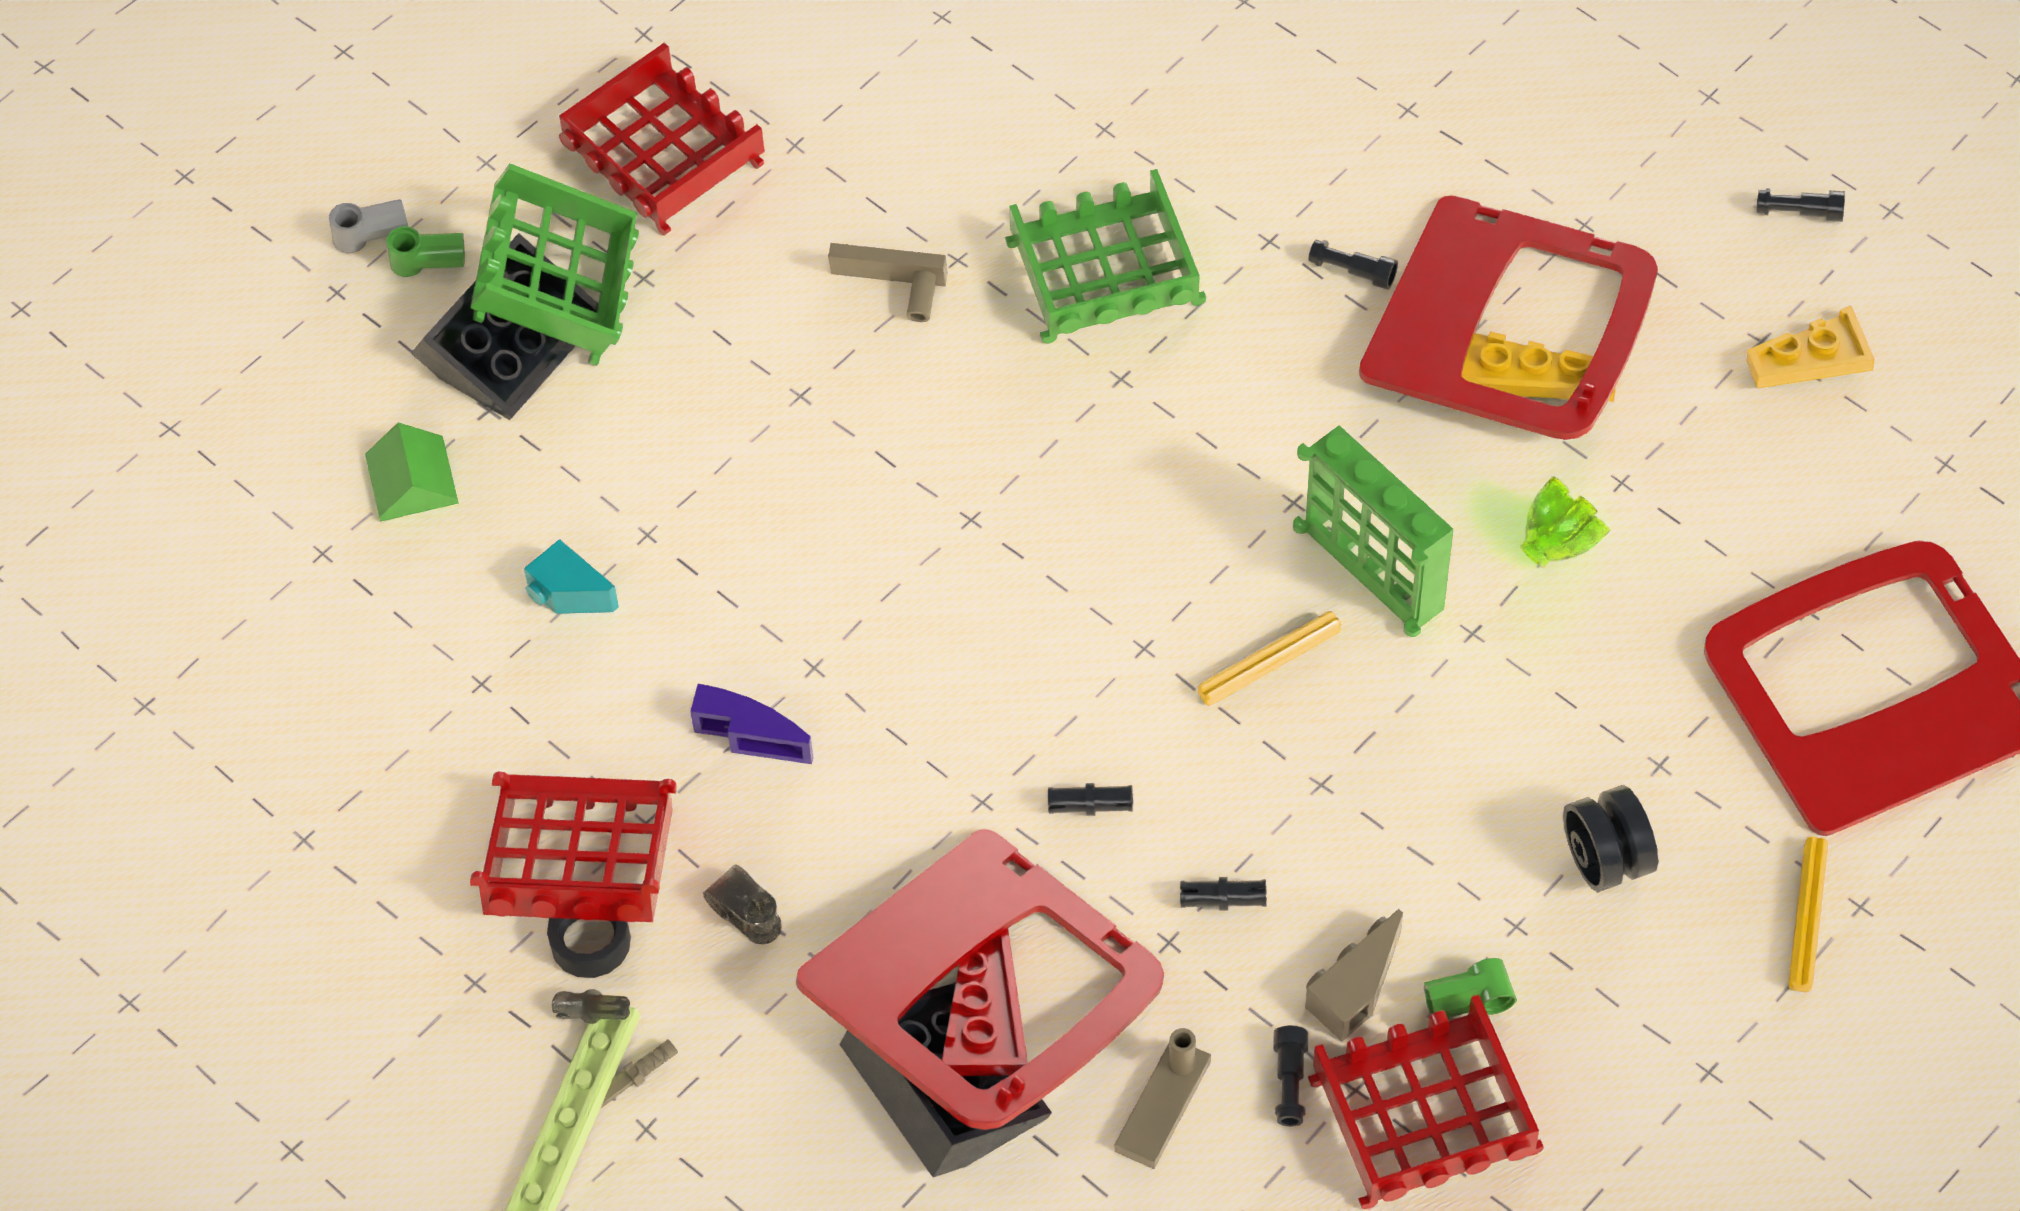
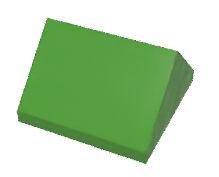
(410, 472)

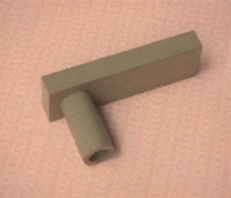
(918, 268)
(1163, 1100)

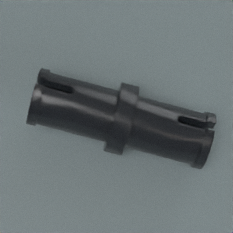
(1090, 799)
(1223, 893)

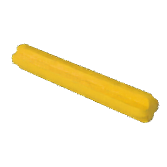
(1269, 658)
(1808, 914)

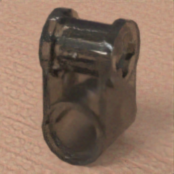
(745, 905)

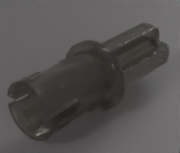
(590, 1006)

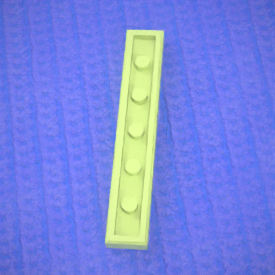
(572, 1114)

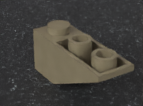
(1351, 987)

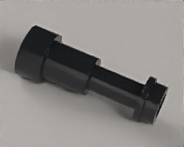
(1808, 204)
(1378, 270)
(1290, 1044)

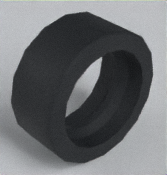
(591, 964)

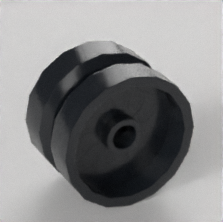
(1610, 838)

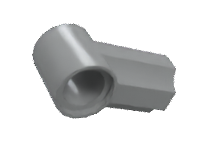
(355, 226)

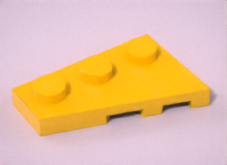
(1816, 353)

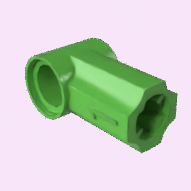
(413, 251)
(1484, 978)

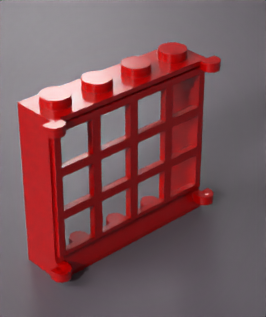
(704, 110)
(566, 897)
(1400, 1051)

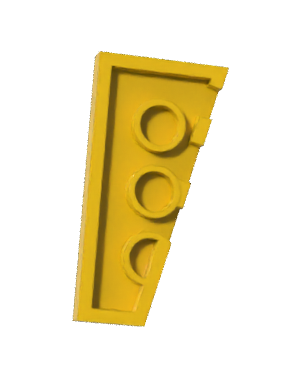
(1524, 368)

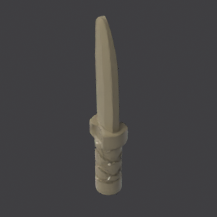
(636, 1072)

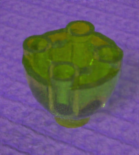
(1560, 526)

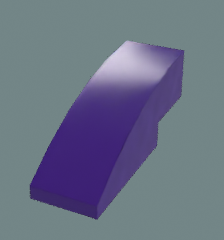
(749, 725)

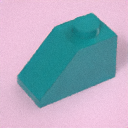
(568, 583)

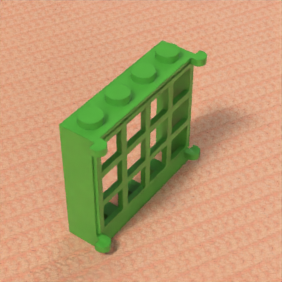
(1088, 218)
(526, 311)
(1343, 463)

